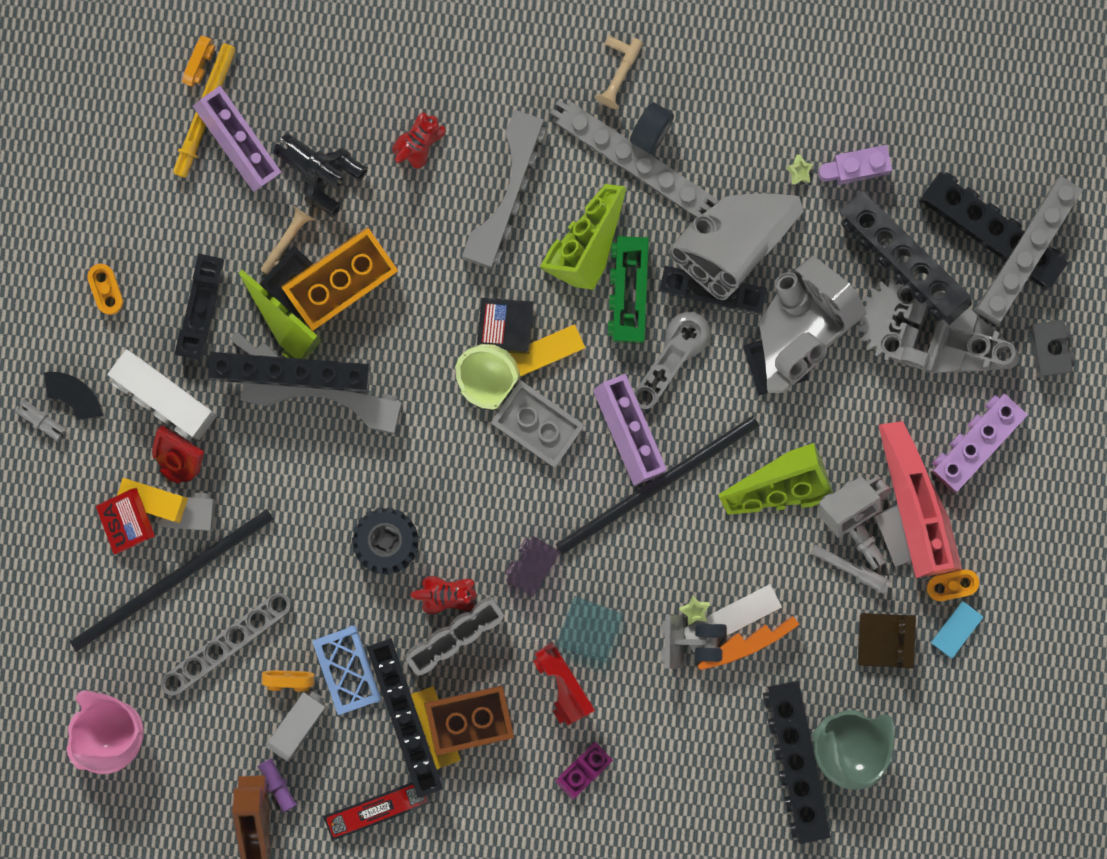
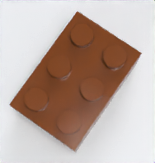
(468, 720)

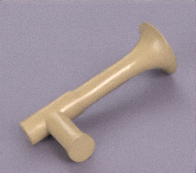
(631, 51)
(275, 256)

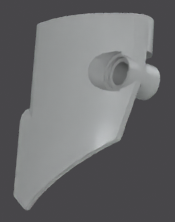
(733, 239)
(804, 320)

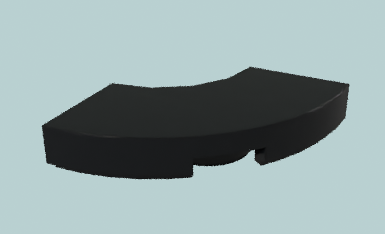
(75, 393)

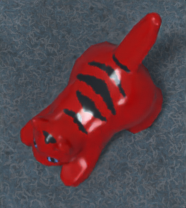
(416, 143)
(440, 595)

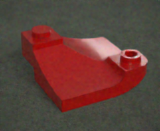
(572, 700)

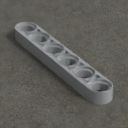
(227, 645)

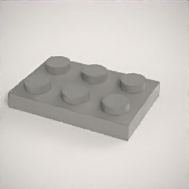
(537, 424)

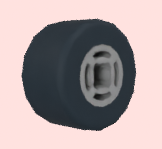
(651, 127)

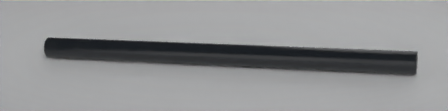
(657, 484)
(171, 580)

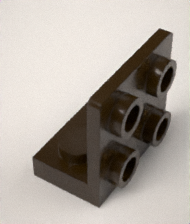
(886, 640)

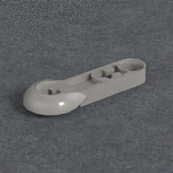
(676, 352)

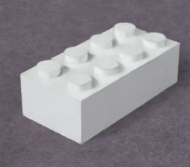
(161, 394)

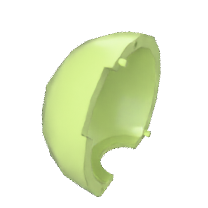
(486, 375)

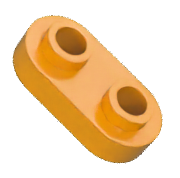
(194, 71)
(104, 290)
(952, 585)
(298, 680)

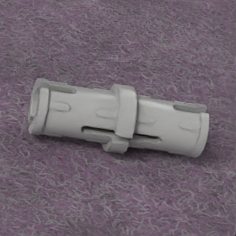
(40, 420)
(867, 546)

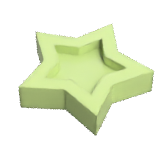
(799, 170)
(695, 610)

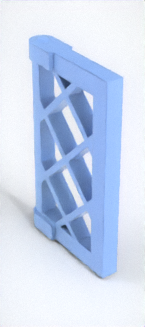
(325, 665)

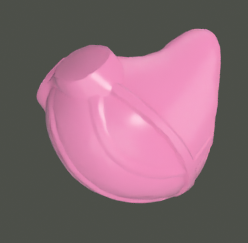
(103, 733)

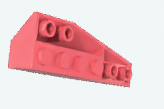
(920, 508)

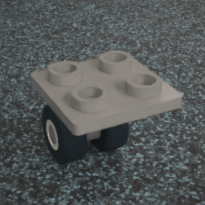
(673, 653)

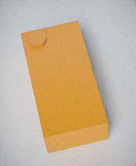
(339, 278)

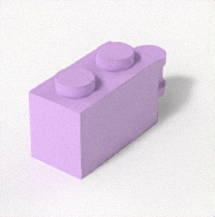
(857, 166)

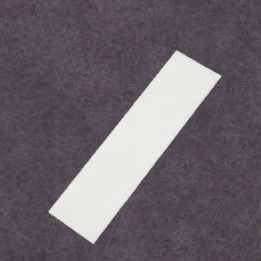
(739, 613)

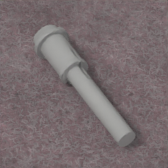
(863, 574)

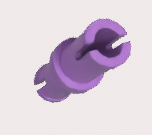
(277, 785)

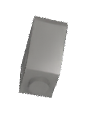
(198, 514)

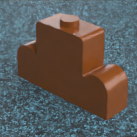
(251, 817)

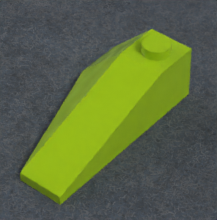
(586, 247)
(287, 328)
(788, 480)

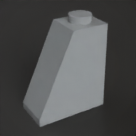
(297, 725)

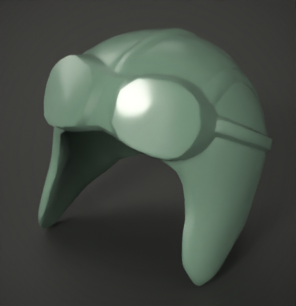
(854, 748)

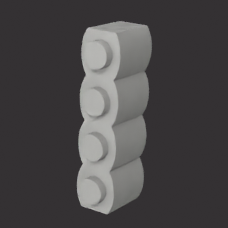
(447, 640)

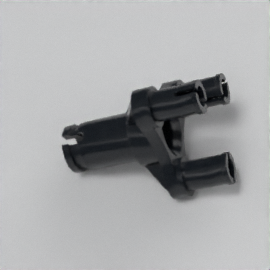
(318, 170)

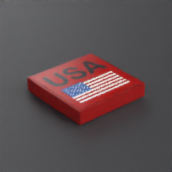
(125, 521)

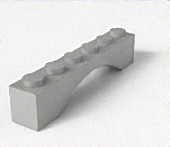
(485, 241)
(1028, 250)
(377, 413)

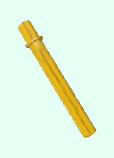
(197, 127)

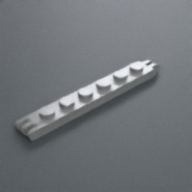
(632, 159)

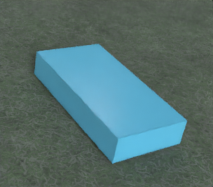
(956, 629)

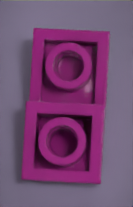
(583, 770)

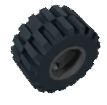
(385, 541)

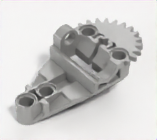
(951, 345)

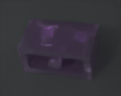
(532, 565)

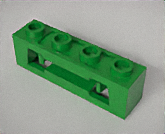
(631, 247)

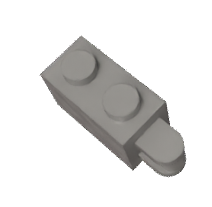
(853, 504)

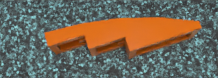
(738, 648)

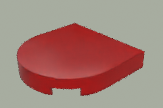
(176, 456)

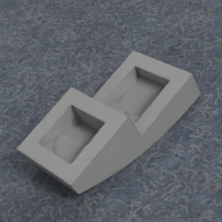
(243, 343)
(893, 534)

